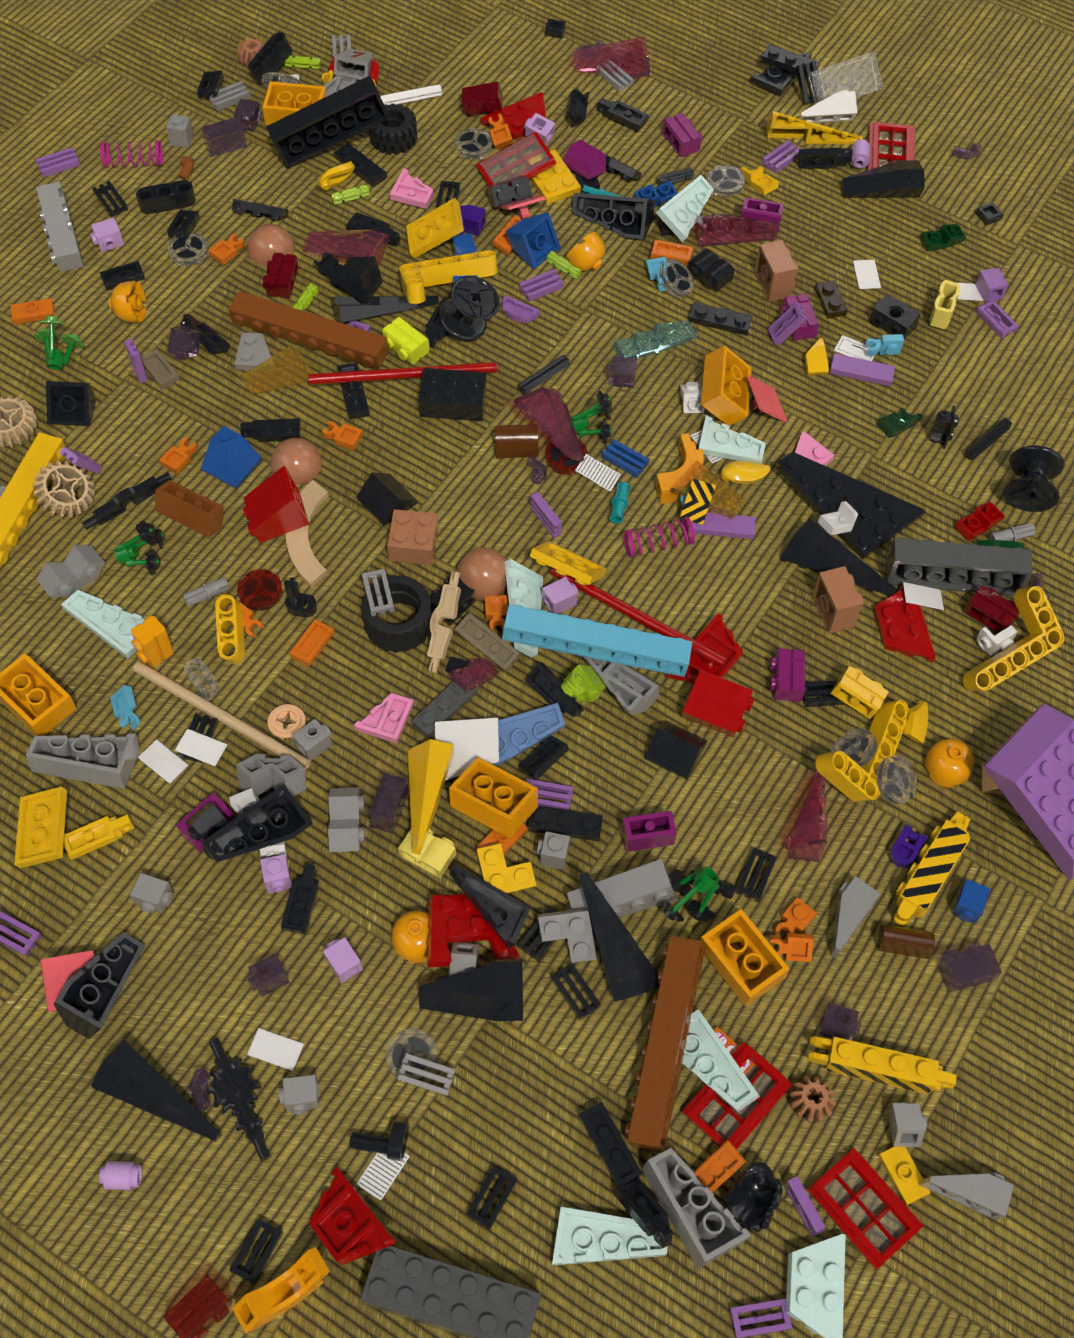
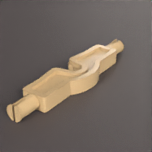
(446, 610)

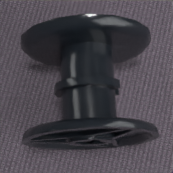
(469, 308)
(1035, 467)

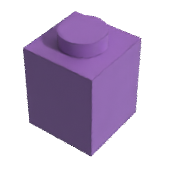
(991, 285)

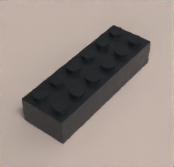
(328, 122)

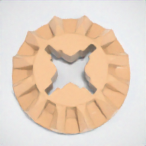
(280, 715)

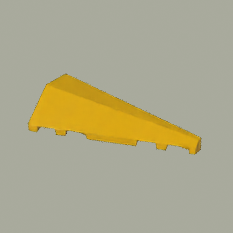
(786, 126)
(427, 773)

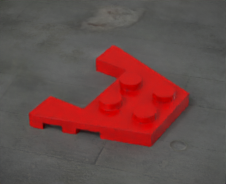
(458, 920)

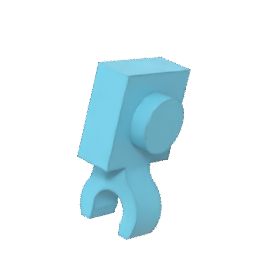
(653, 270)
(886, 345)
(123, 704)

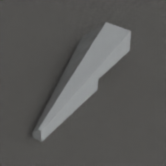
(629, 687)

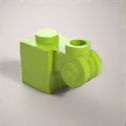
(583, 684)

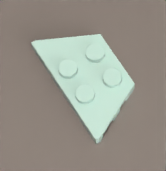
(817, 1286)

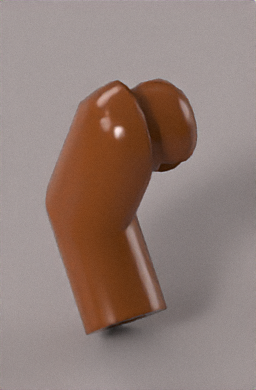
(187, 163)

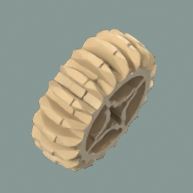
(16, 421)
(58, 474)

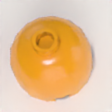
(587, 254)
(127, 302)
(949, 763)
(411, 936)

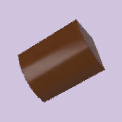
(516, 441)
(906, 941)

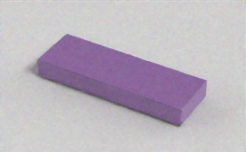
(862, 369)
(719, 525)

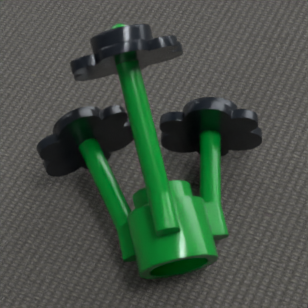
(581, 420)
(128, 551)
(704, 881)

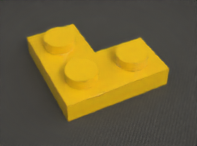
(499, 875)

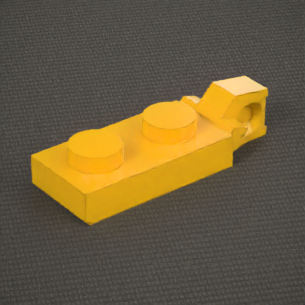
(96, 835)

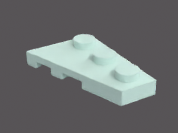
(725, 443)

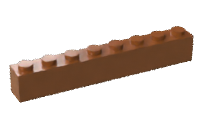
(309, 330)
(666, 1045)

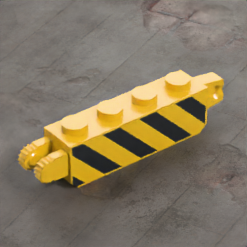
(933, 869)
(881, 1065)

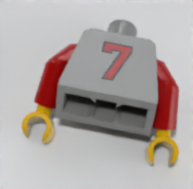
(353, 64)

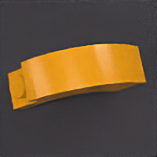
(666, 480)
(282, 1293)

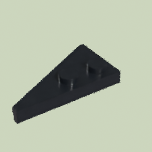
(776, 79)
(499, 909)

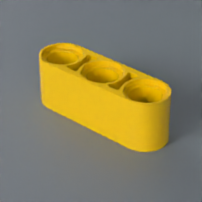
(223, 621)

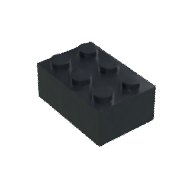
(453, 394)

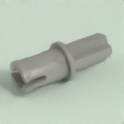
(1014, 533)
(206, 591)

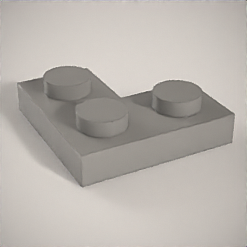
(575, 927)

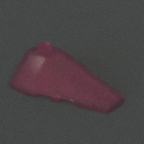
(628, 54)
(730, 229)
(348, 244)
(552, 418)
(810, 829)

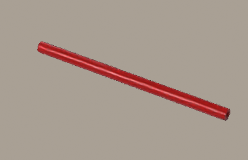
(398, 373)
(644, 619)

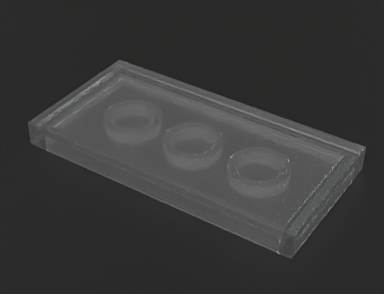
(856, 74)

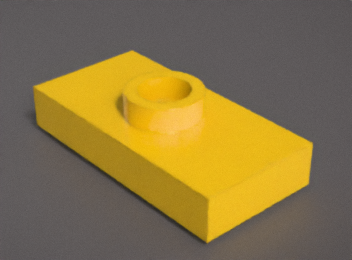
(903, 1174)

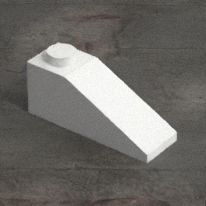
(835, 108)

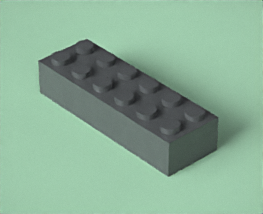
(958, 566)
(448, 1297)

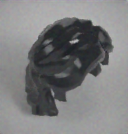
(754, 1197)

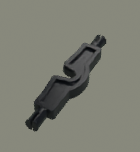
(117, 504)

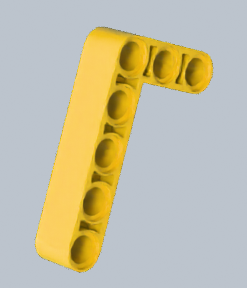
(442, 271)
(1038, 639)
(861, 782)

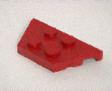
(517, 114)
(903, 627)
(719, 639)
(348, 1223)

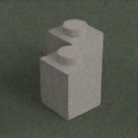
(76, 572)
(268, 773)
(345, 819)

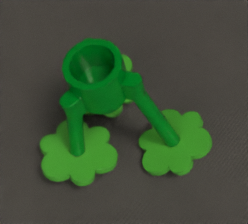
(54, 357)

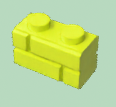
(406, 340)

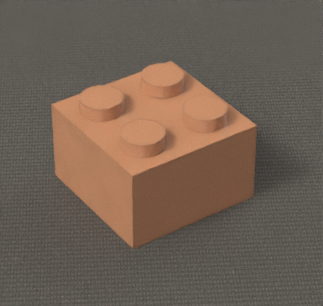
(775, 270)
(413, 537)
(837, 599)

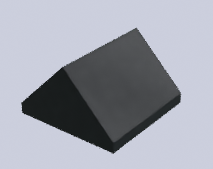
(360, 277)
(69, 403)
(384, 494)
(675, 749)

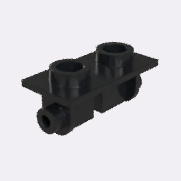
(577, 107)
(327, 267)
(943, 427)

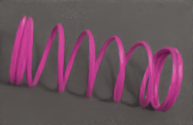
(104, 146)
(628, 536)

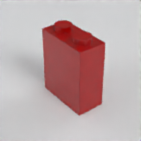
(718, 703)

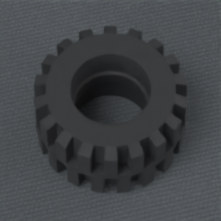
(395, 133)

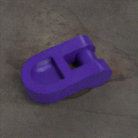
(903, 852)

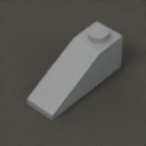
(853, 906)
(983, 1193)

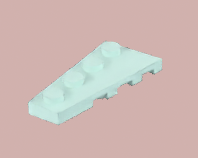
(684, 207)
(525, 590)
(104, 620)
(715, 1066)
(600, 1237)

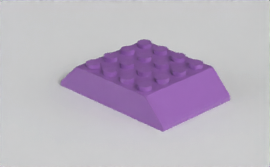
(1038, 780)

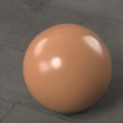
(269, 240)
(299, 457)
(484, 572)

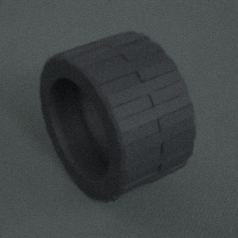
(405, 635)

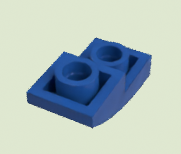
(660, 193)

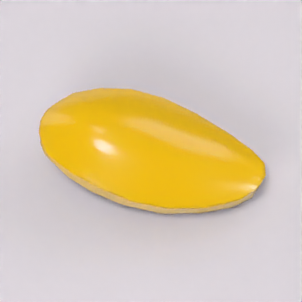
(335, 175)
(744, 472)

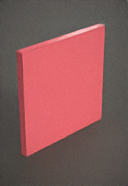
(521, 205)
(766, 399)
(59, 970)

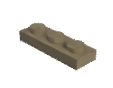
(487, 642)

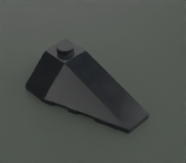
(891, 180)
(623, 215)
(264, 824)
(95, 987)
(483, 993)

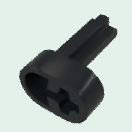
(295, 600)
(393, 1147)

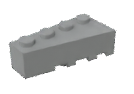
(59, 227)
(85, 758)
(632, 890)
(696, 1215)

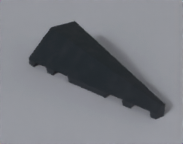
(352, 309)
(821, 552)
(624, 962)
(133, 1080)

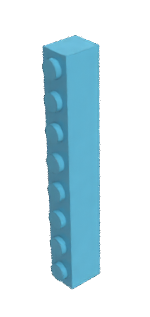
(597, 640)

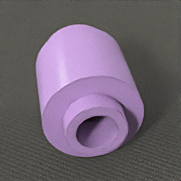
(860, 153)
(120, 1175)

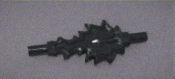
(234, 1089)

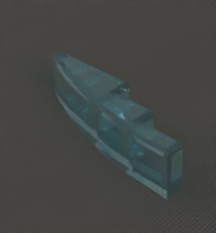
(661, 338)

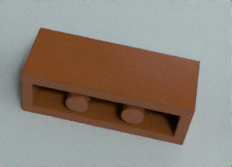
(189, 508)

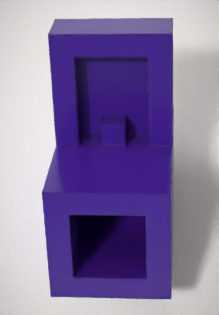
(473, 220)

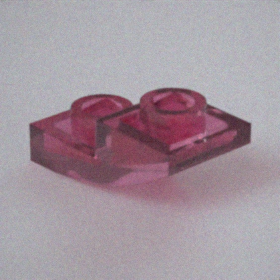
(475, 674)

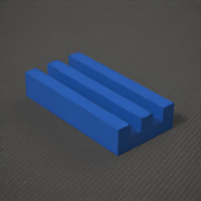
(627, 456)

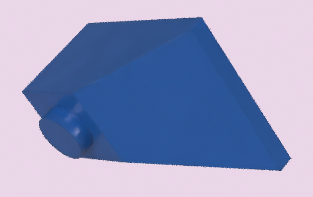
(534, 239)
(230, 457)

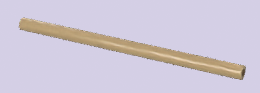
(216, 712)

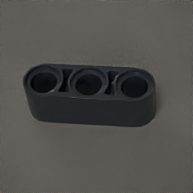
(270, 56)
(165, 197)

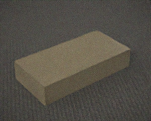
(159, 369)

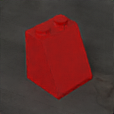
(275, 507)

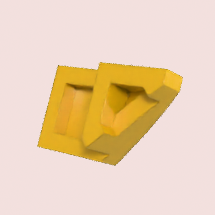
(760, 181)
(816, 359)
(917, 722)

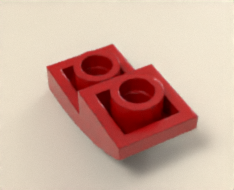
(980, 521)

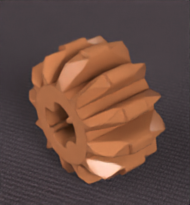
(248, 49)
(808, 1107)

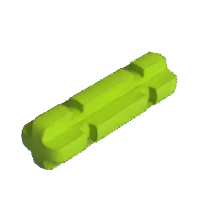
(303, 62)
(350, 194)
(563, 264)
(306, 297)

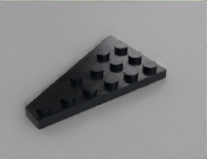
(879, 513)

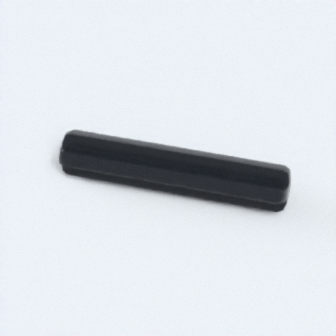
(543, 374)
(988, 439)

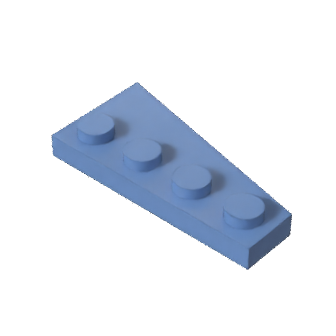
(526, 730)

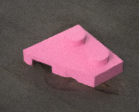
(411, 191)
(813, 450)
(387, 719)

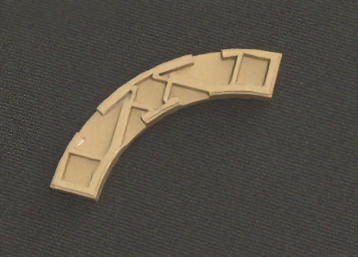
(298, 540)

